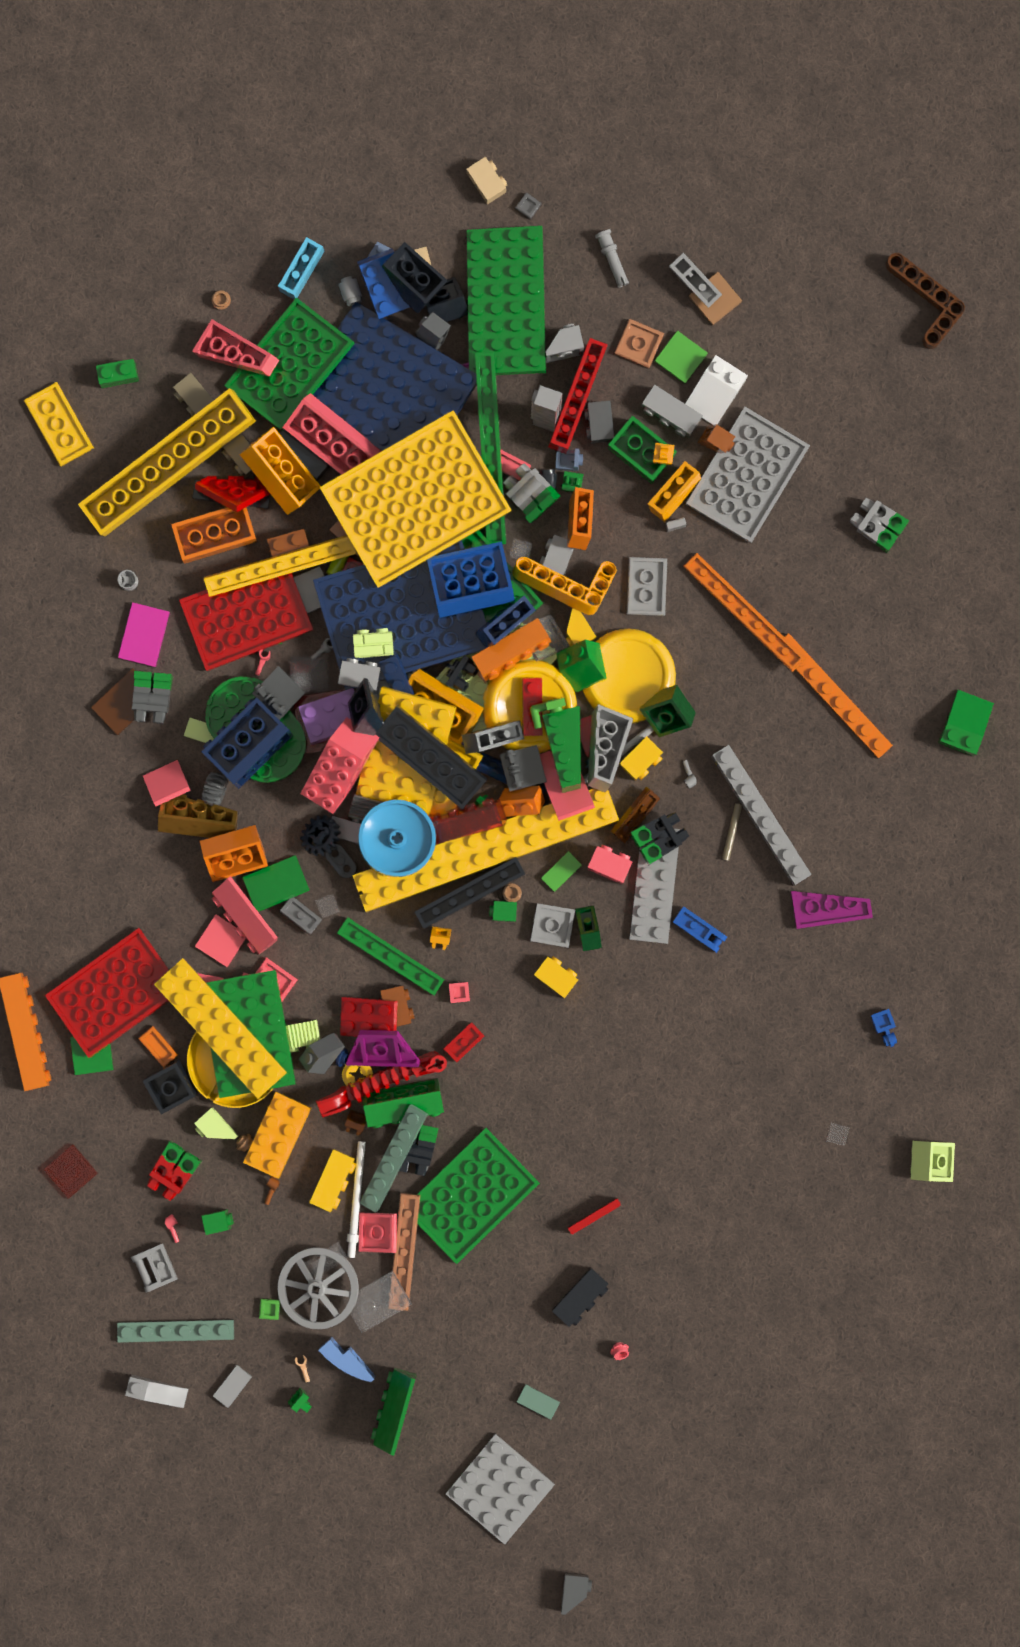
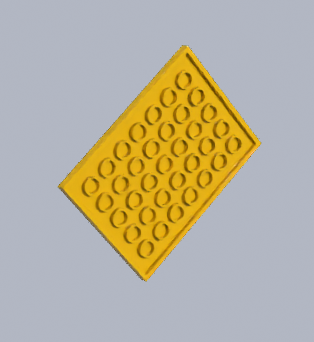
(415, 499)

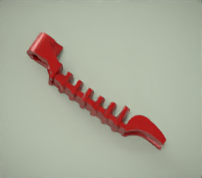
(344, 1095)

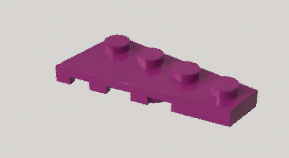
(823, 909)

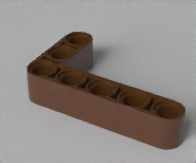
(929, 295)

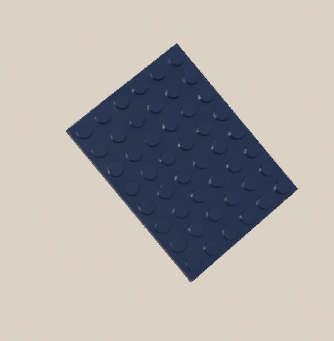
(392, 381)
(403, 606)

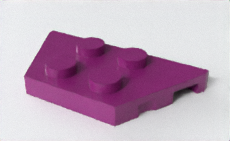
(381, 1049)

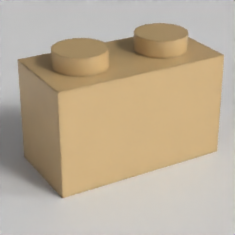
(487, 180)

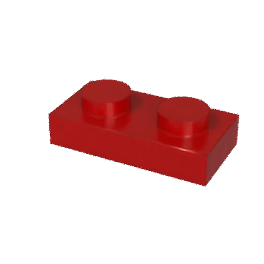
(464, 1042)

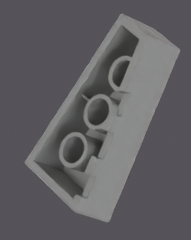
(607, 743)

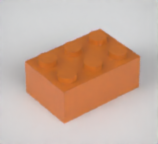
(233, 853)

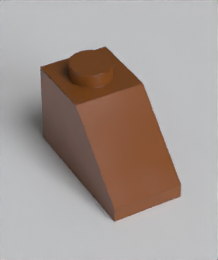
(717, 439)

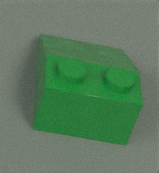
(966, 723)

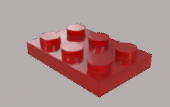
(367, 1015)

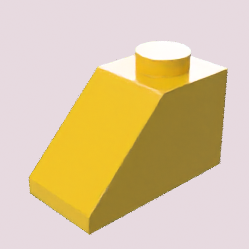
(578, 629)

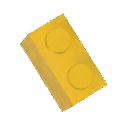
(641, 758)
(556, 977)

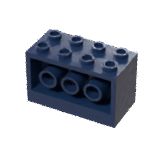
(254, 753)

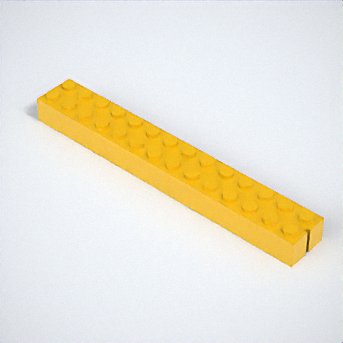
(485, 850)

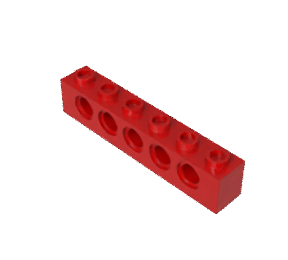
(577, 396)

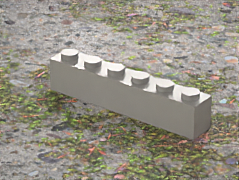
(546, 408)

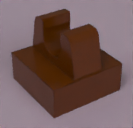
(356, 1121)

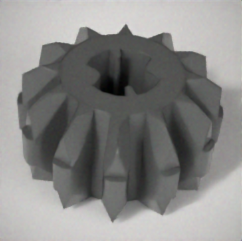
(214, 788)

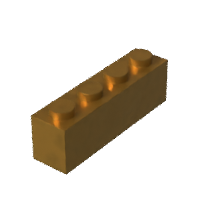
(195, 818)

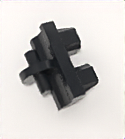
(458, 672)

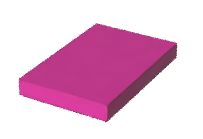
(144, 635)

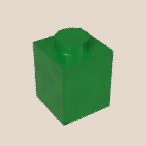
(503, 911)

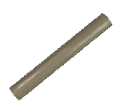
(731, 832)

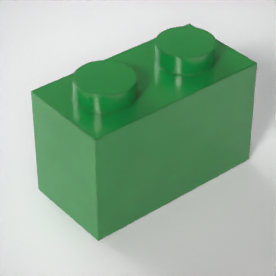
(117, 373)
(217, 1221)

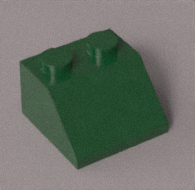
(668, 711)

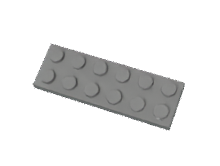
(654, 898)

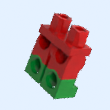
(173, 1177)

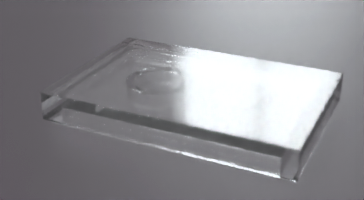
(379, 1301)

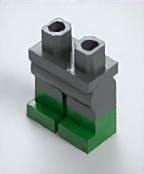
(151, 702)

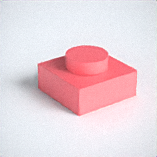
(459, 992)

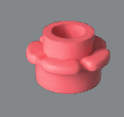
(620, 1351)

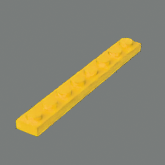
(279, 565)

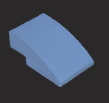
(346, 1360)

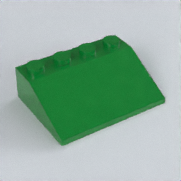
(394, 1410)

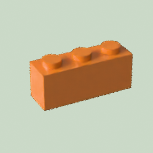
(580, 518)

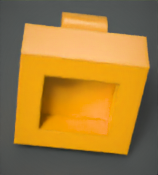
(663, 453)
(440, 936)

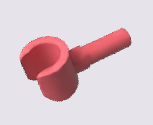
(261, 662)
(170, 1221)

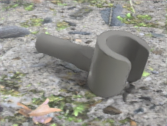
(324, 648)
(691, 780)

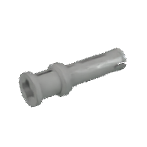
(609, 249)

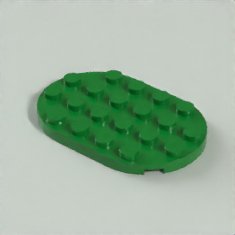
(230, 699)

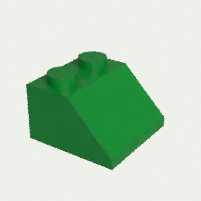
(582, 664)

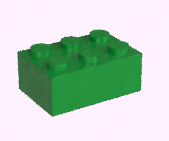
(636, 447)

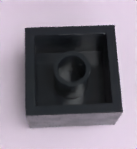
(170, 1086)

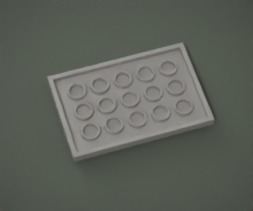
(749, 478)

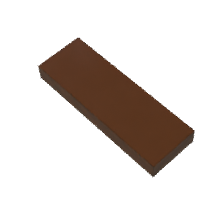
(635, 814)

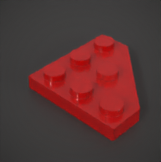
(232, 492)

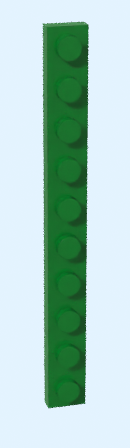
(490, 432)

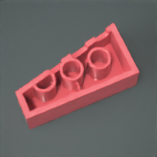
(231, 349)

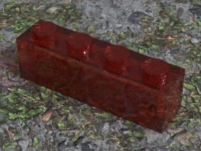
(468, 820)

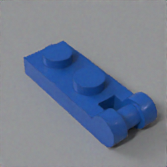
(699, 929)

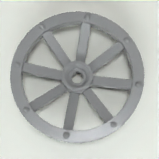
(289, 1308)

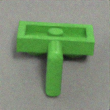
(552, 705)

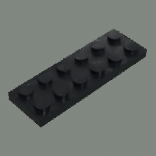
(430, 757)

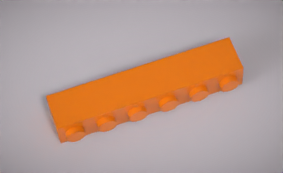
(24, 1031)

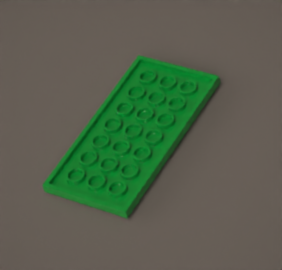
(507, 298)

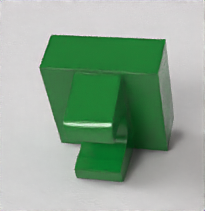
(571, 481)
(299, 1400)

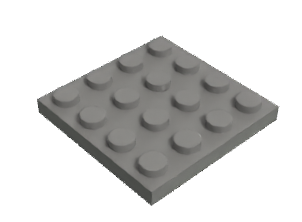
(500, 1489)

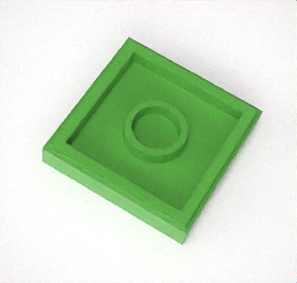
(681, 357)

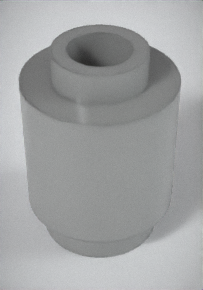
(350, 291)

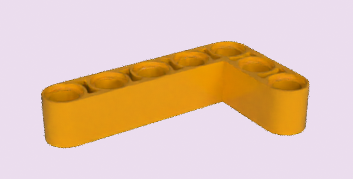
(566, 585)

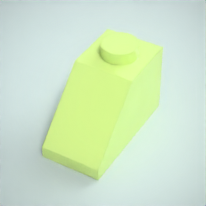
(214, 1126)

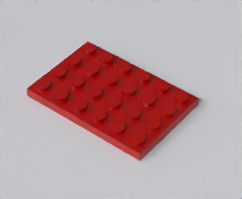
(245, 619)
(111, 993)

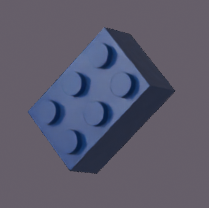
(380, 288)

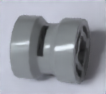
(128, 580)

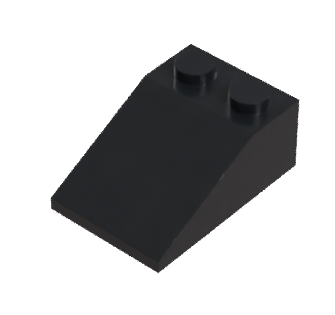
(413, 277)

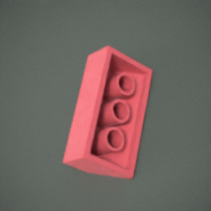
(244, 916)

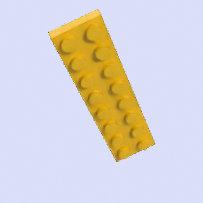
(220, 1028)

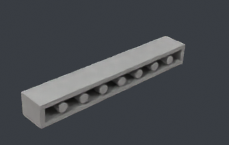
(761, 815)

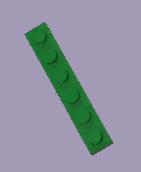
(390, 956)

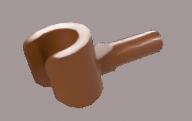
(273, 1183)

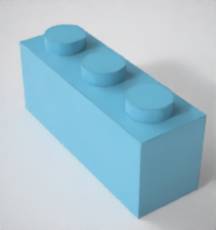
(301, 268)

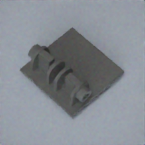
(278, 692)
(522, 768)

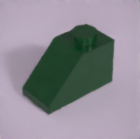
(588, 928)

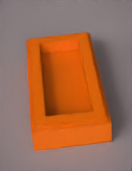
(158, 1046)

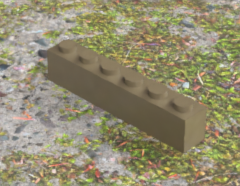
(197, 398)

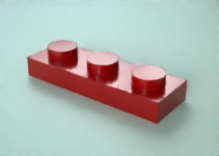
(531, 696)

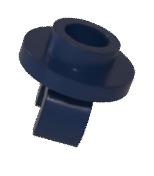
(342, 1057)

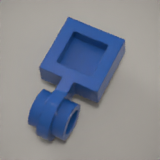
(883, 1022)

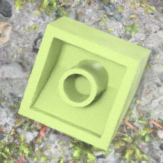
(932, 1161)

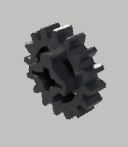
(321, 836)

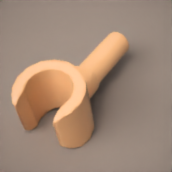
(303, 1368)

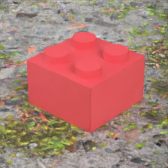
(609, 864)

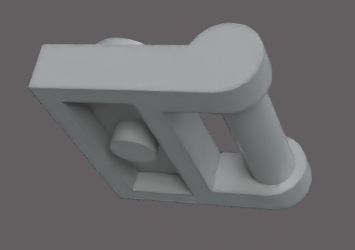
(160, 1266)

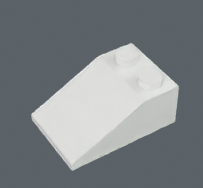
(716, 390)

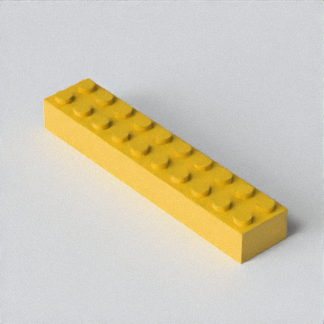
(167, 462)

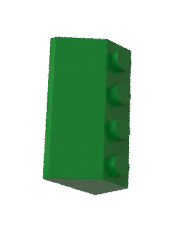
(392, 1103)

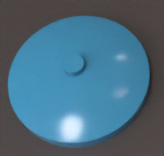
(397, 838)

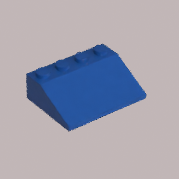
(470, 579)

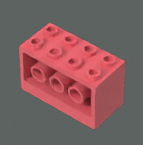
(339, 766)

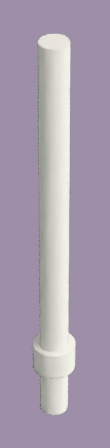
(352, 1237)

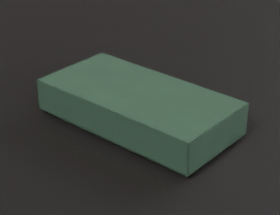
(538, 1401)

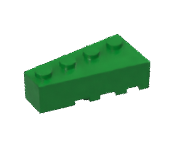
(564, 741)

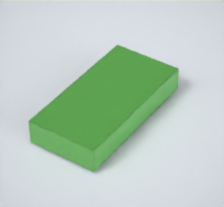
(561, 871)

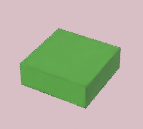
(269, 1309)

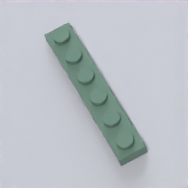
(393, 1158)
(175, 1331)

